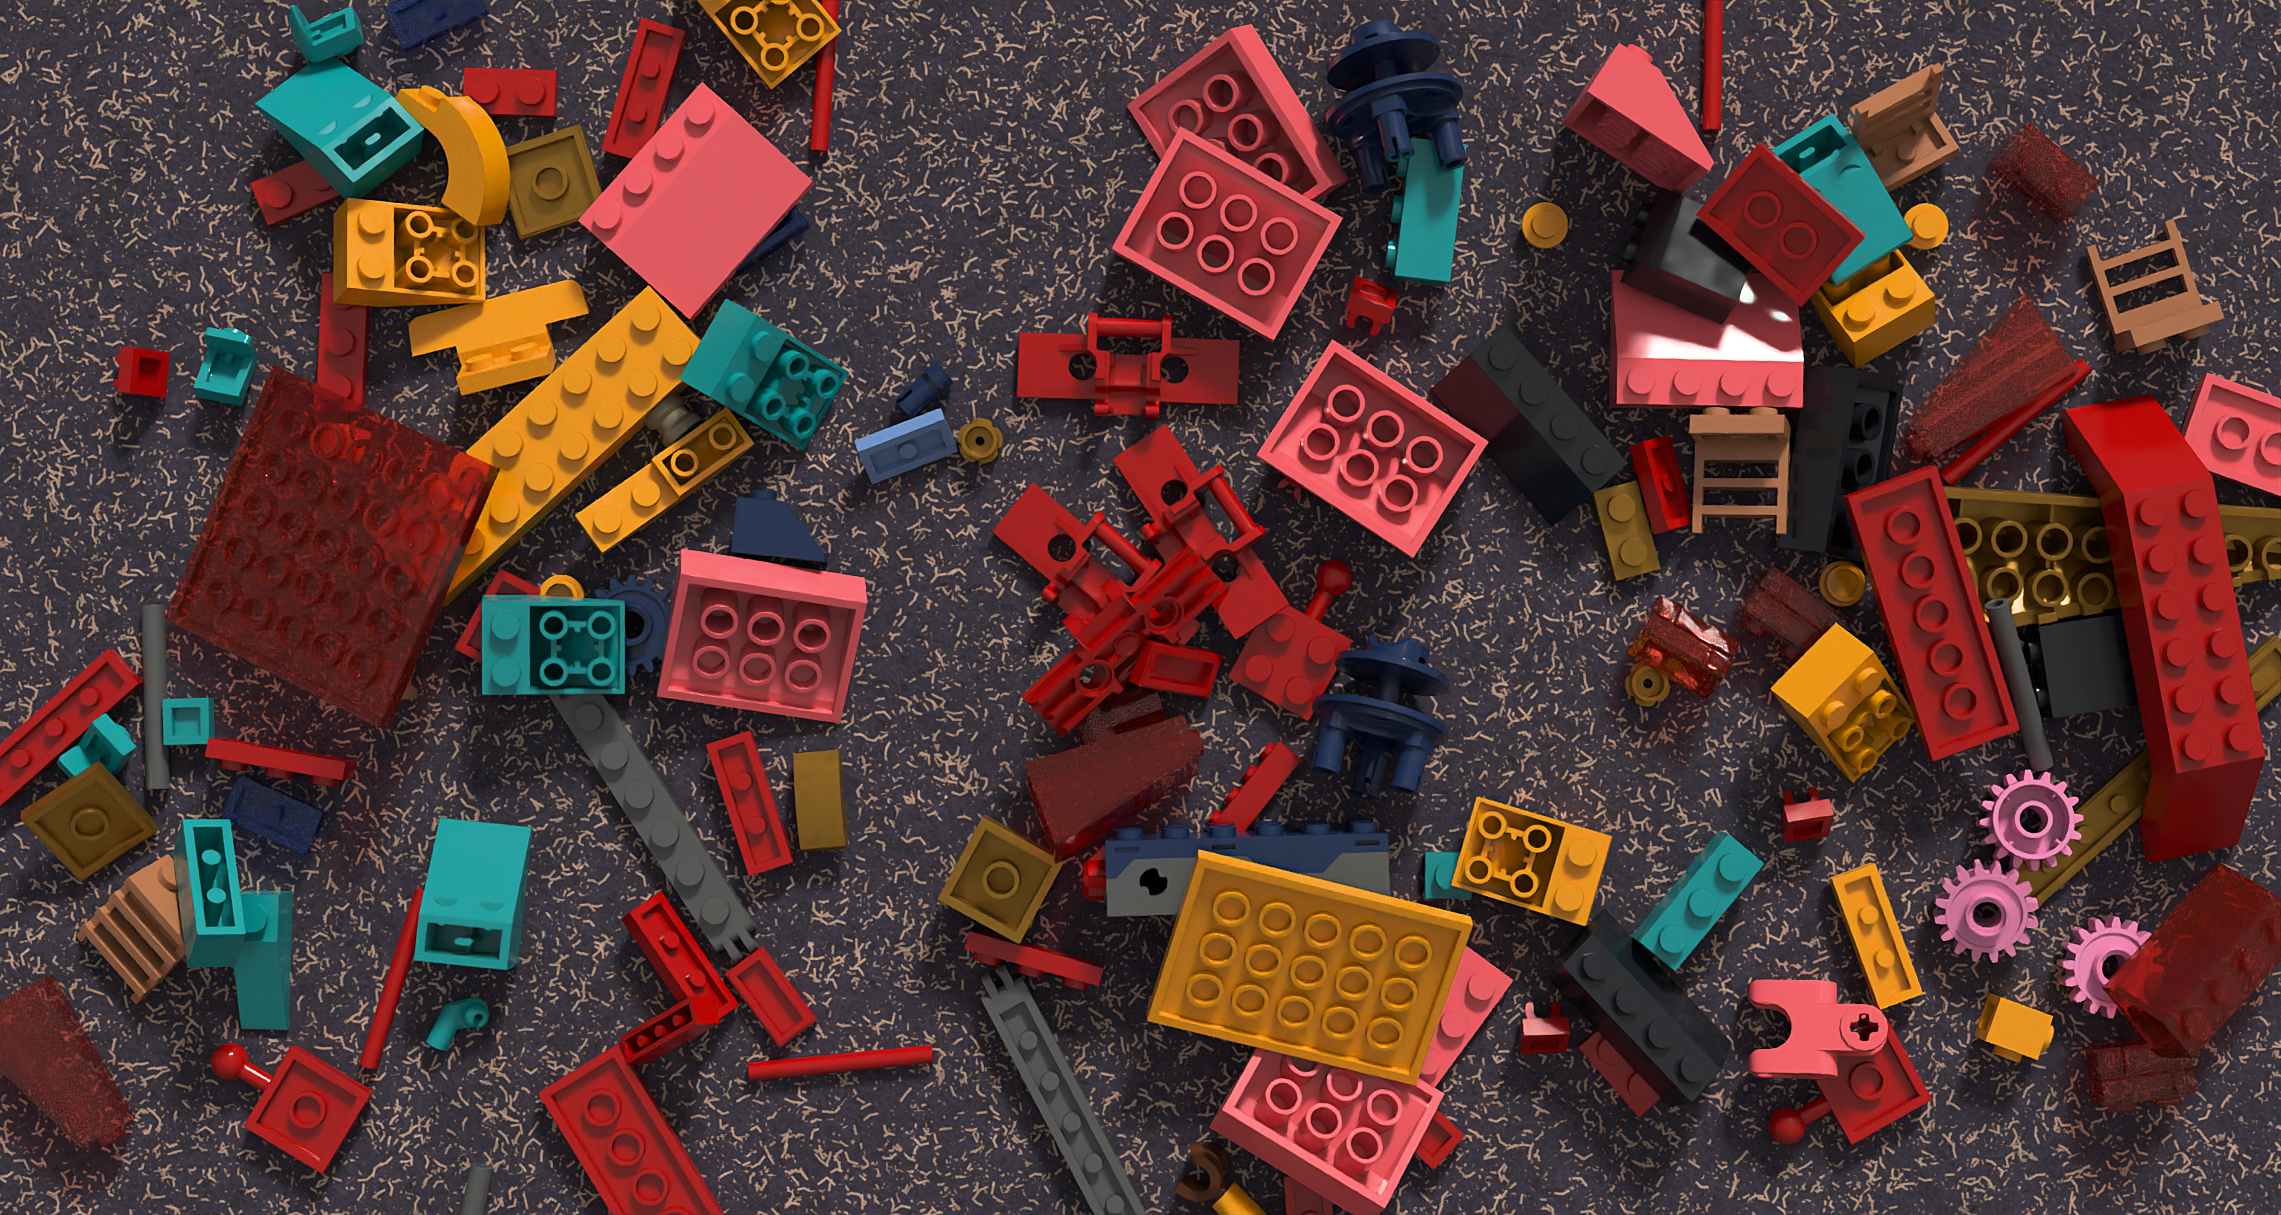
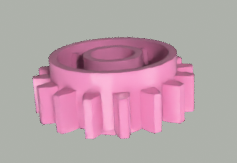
(2055, 815)
(1992, 933)
(2086, 957)

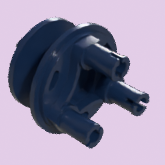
(1392, 100)
(1379, 723)

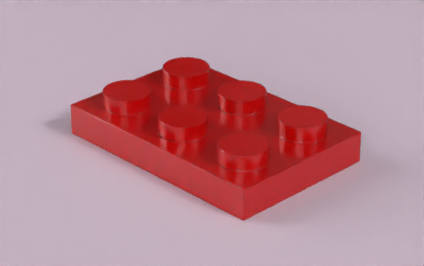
(1781, 224)

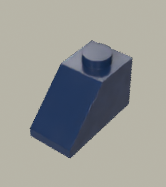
(773, 530)

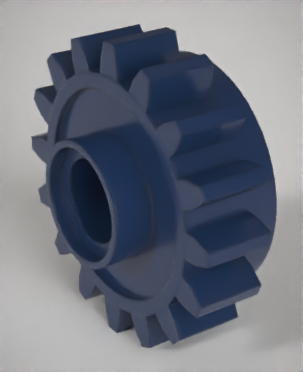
(655, 613)

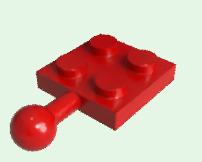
(1293, 652)
(1862, 1097)
(303, 1106)

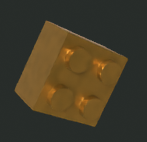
(1001, 879)

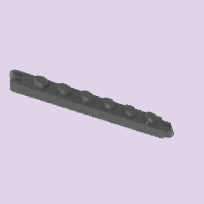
(658, 820)
(1059, 1096)

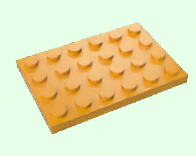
(1308, 967)

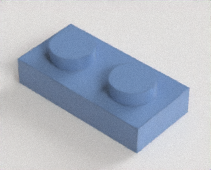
(906, 446)

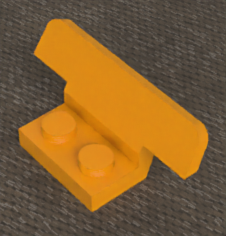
(502, 337)

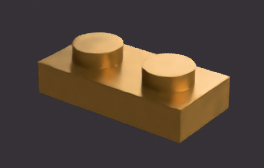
(1625, 530)

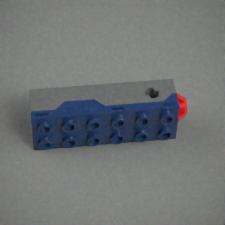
(1341, 855)

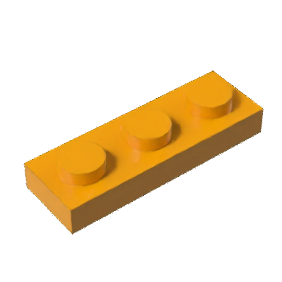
(1875, 936)

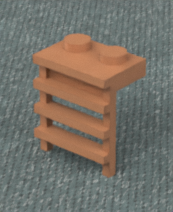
(1902, 129)
(2151, 324)
(1740, 439)
(153, 908)

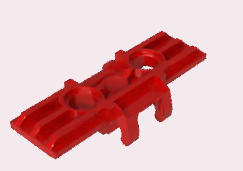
(1125, 381)
(1162, 460)
(1076, 582)
(1116, 635)

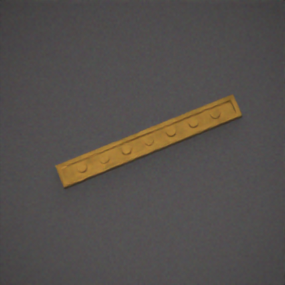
(2124, 794)

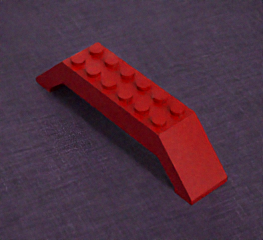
(2176, 623)

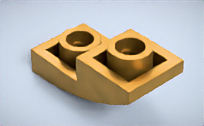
(820, 801)

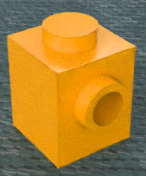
(2014, 1028)

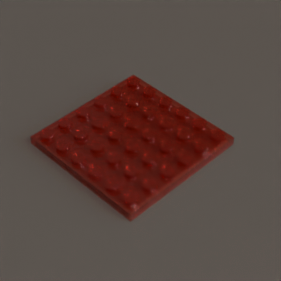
(332, 546)

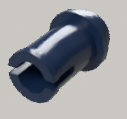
(924, 390)

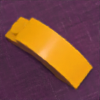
(474, 151)

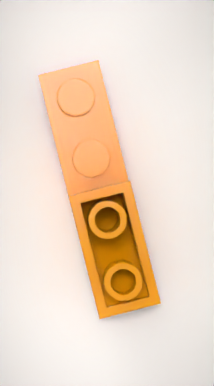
(665, 481)

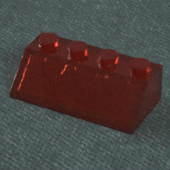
(2200, 963)

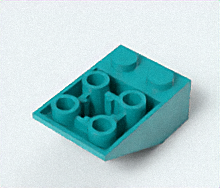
(343, 126)
(1842, 173)
(764, 374)
(552, 645)
(474, 895)

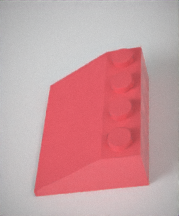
(1245, 107)
(1639, 121)
(696, 201)
(1226, 234)
(1689, 362)
(1372, 449)
(761, 636)
(1328, 1126)

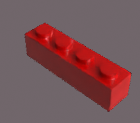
(1258, 788)
(669, 1030)

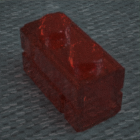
(2043, 173)
(1786, 613)
(1682, 647)
(2134, 1072)

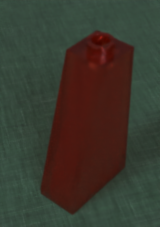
(1997, 379)
(1109, 781)
(58, 1066)

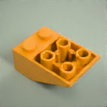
(773, 33)
(406, 255)
(1875, 308)
(1845, 701)
(1532, 861)

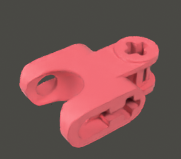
(1818, 1029)

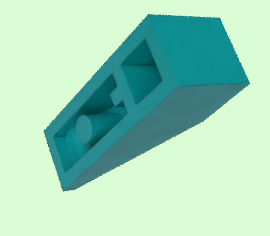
(265, 960)

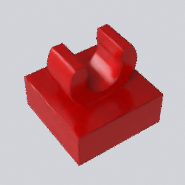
(1371, 301)
(142, 372)
(1805, 819)
(1543, 1034)

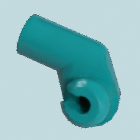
(456, 1016)

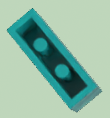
(1424, 218)
(209, 893)
(1697, 900)

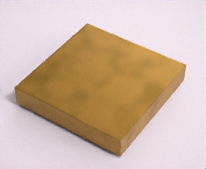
(551, 181)
(89, 821)

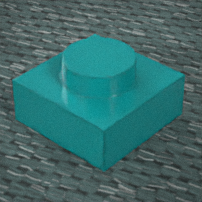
(188, 721)
(1438, 876)

